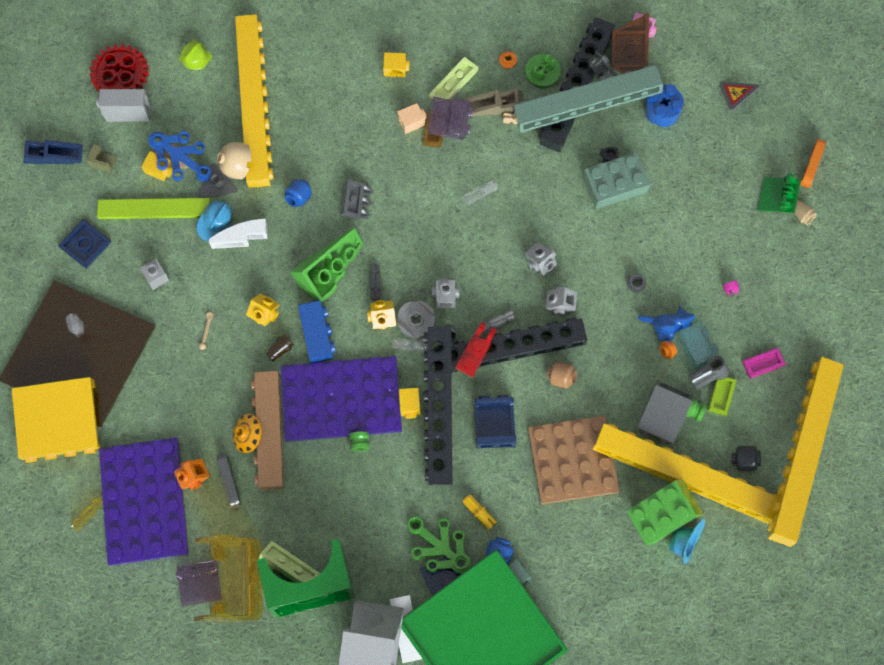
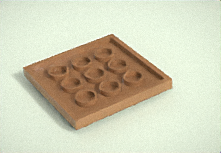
(568, 464)

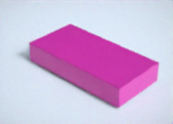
(763, 363)

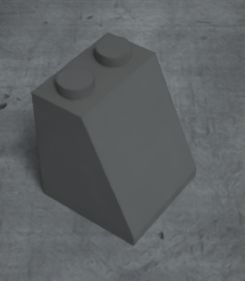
(665, 412)

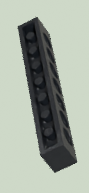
(598, 29)
(443, 336)
(520, 350)

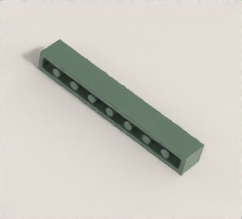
(588, 98)

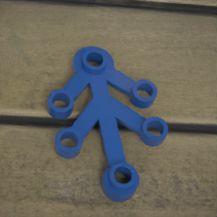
(177, 154)

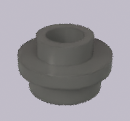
(636, 277)

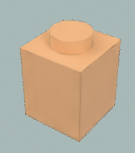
(411, 118)

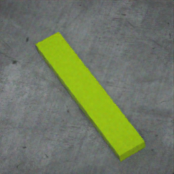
(151, 208)

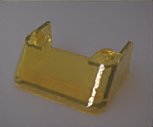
(239, 579)

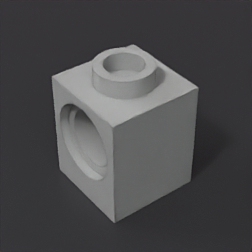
(154, 274)

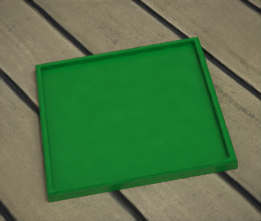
(482, 621)

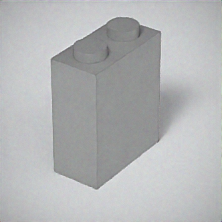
(124, 105)

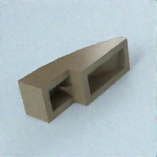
(495, 102)

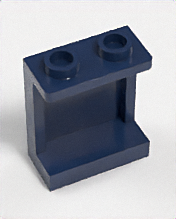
(495, 422)

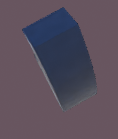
(52, 152)

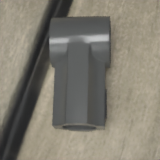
(709, 372)

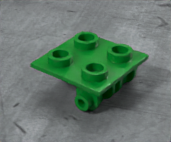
(779, 194)

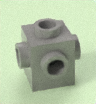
(541, 258)
(445, 293)
(561, 300)

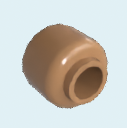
(562, 374)

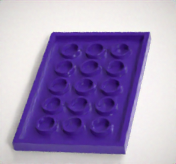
(340, 398)
(143, 502)

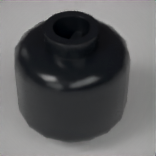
(746, 458)

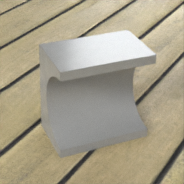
(372, 635)

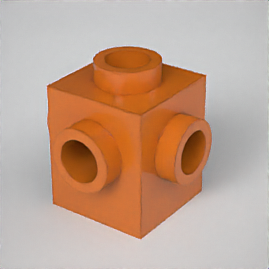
(188, 476)

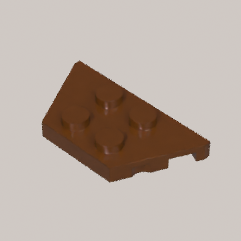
(631, 45)

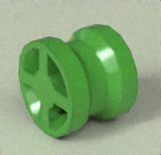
(696, 410)
(359, 441)

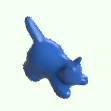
(668, 324)

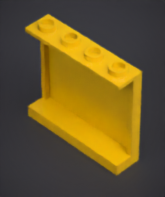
(55, 419)

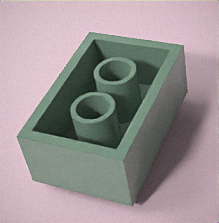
(616, 180)

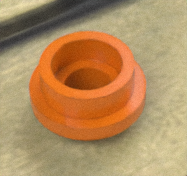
(508, 64)
(668, 349)

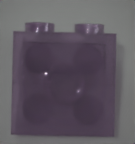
(450, 118)

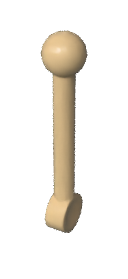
(209, 316)

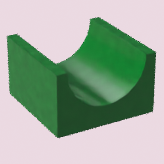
(327, 588)

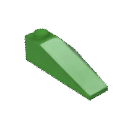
(323, 270)

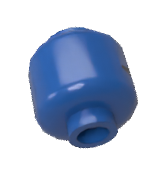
(297, 193)
(503, 547)

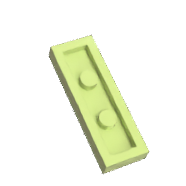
(455, 80)
(288, 563)

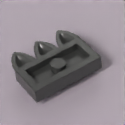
(354, 200)

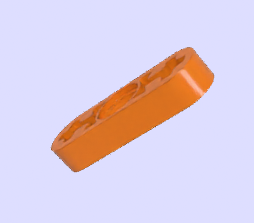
(814, 162)

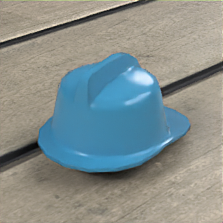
(214, 220)
(685, 539)

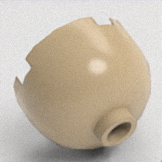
(233, 160)

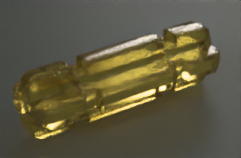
(87, 514)

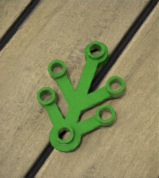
(440, 547)

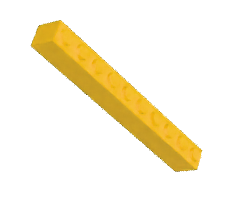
(252, 99)
(805, 452)
(697, 476)

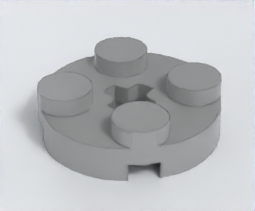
(415, 309)

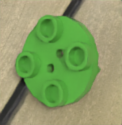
(537, 76)

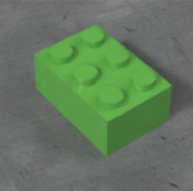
(664, 512)

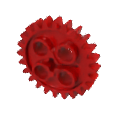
(119, 70)

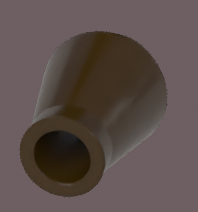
(280, 347)

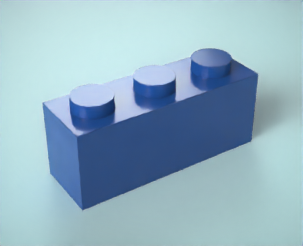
(316, 331)

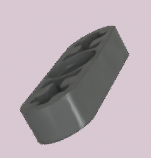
(227, 477)

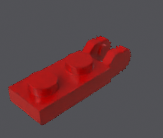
(475, 351)

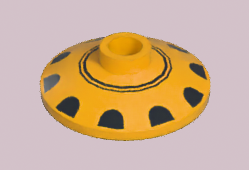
(247, 433)

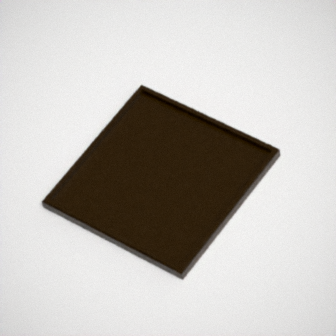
(104, 352)

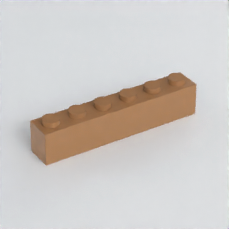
(270, 448)

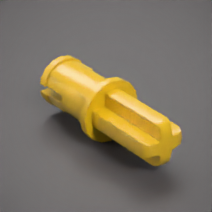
(479, 511)

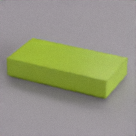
(722, 396)

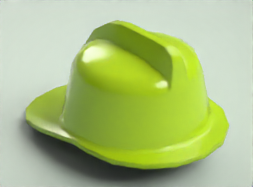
(194, 55)

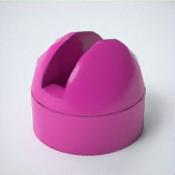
(731, 286)

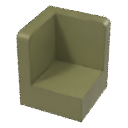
(100, 160)

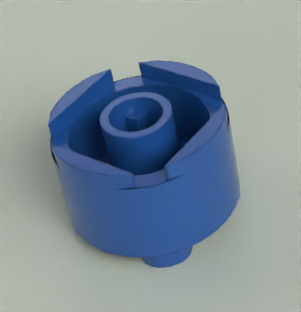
(664, 107)

